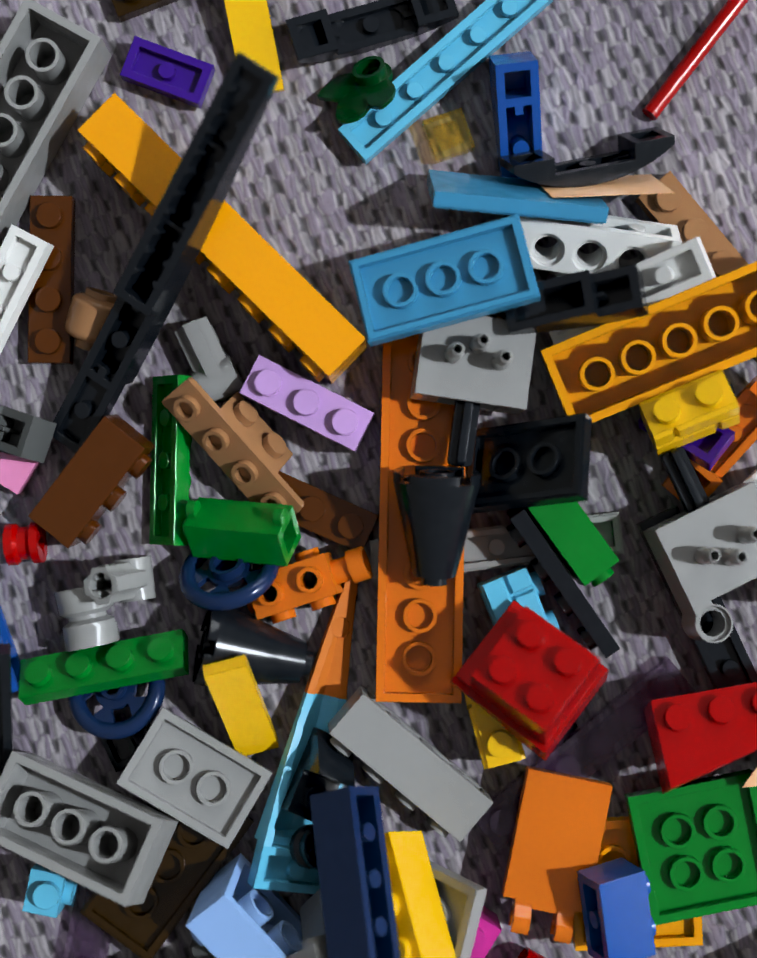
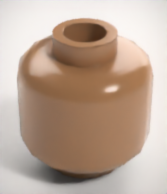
(87, 315)

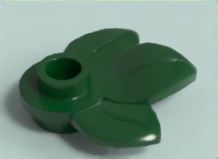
(362, 89)

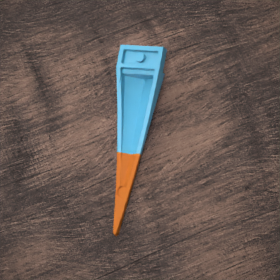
(322, 699)

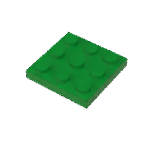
(697, 846)

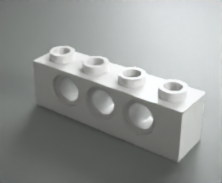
(612, 238)

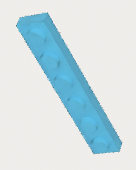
(440, 72)

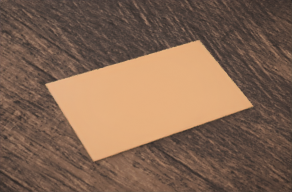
(622, 186)

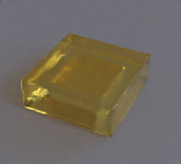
(448, 135)

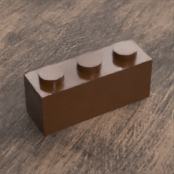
(93, 481)

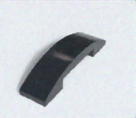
(365, 27)
(634, 152)

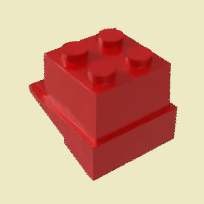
(531, 678)

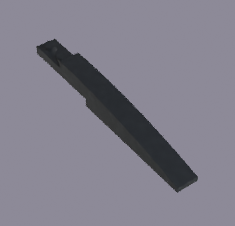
(167, 249)

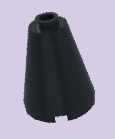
(435, 518)
(272, 653)

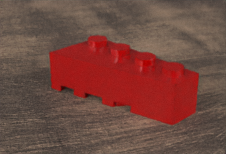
(701, 732)

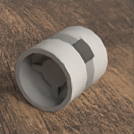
(87, 622)

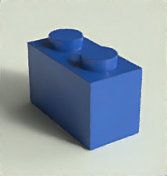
(617, 910)

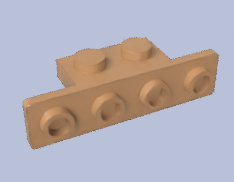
(236, 442)

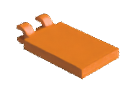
(553, 837)

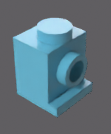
(48, 892)

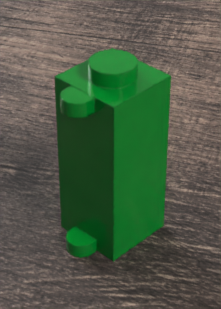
(241, 530)
(575, 541)

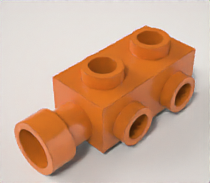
(292, 587)

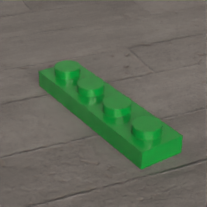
(169, 468)
(104, 667)

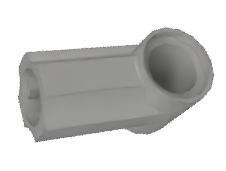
(208, 360)
(122, 581)

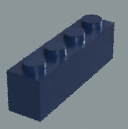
(354, 873)

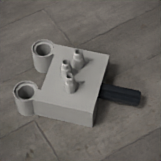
(473, 369)
(705, 546)

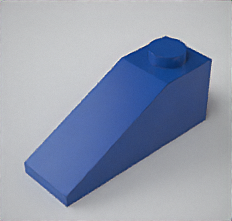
(515, 104)

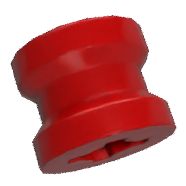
(24, 543)

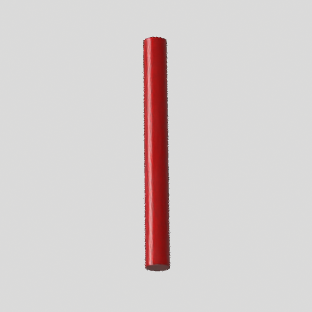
(693, 58)

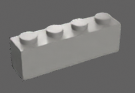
(409, 764)

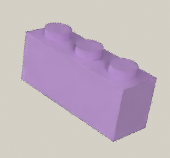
(307, 403)

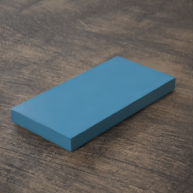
(509, 197)
(444, 280)

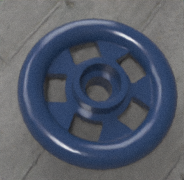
(224, 576)
(103, 723)

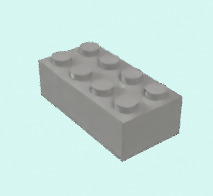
(81, 828)

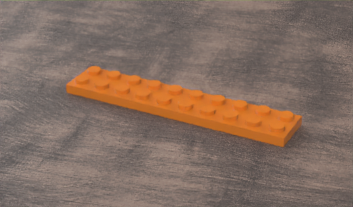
(416, 623)

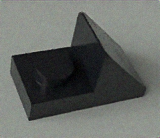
(319, 771)

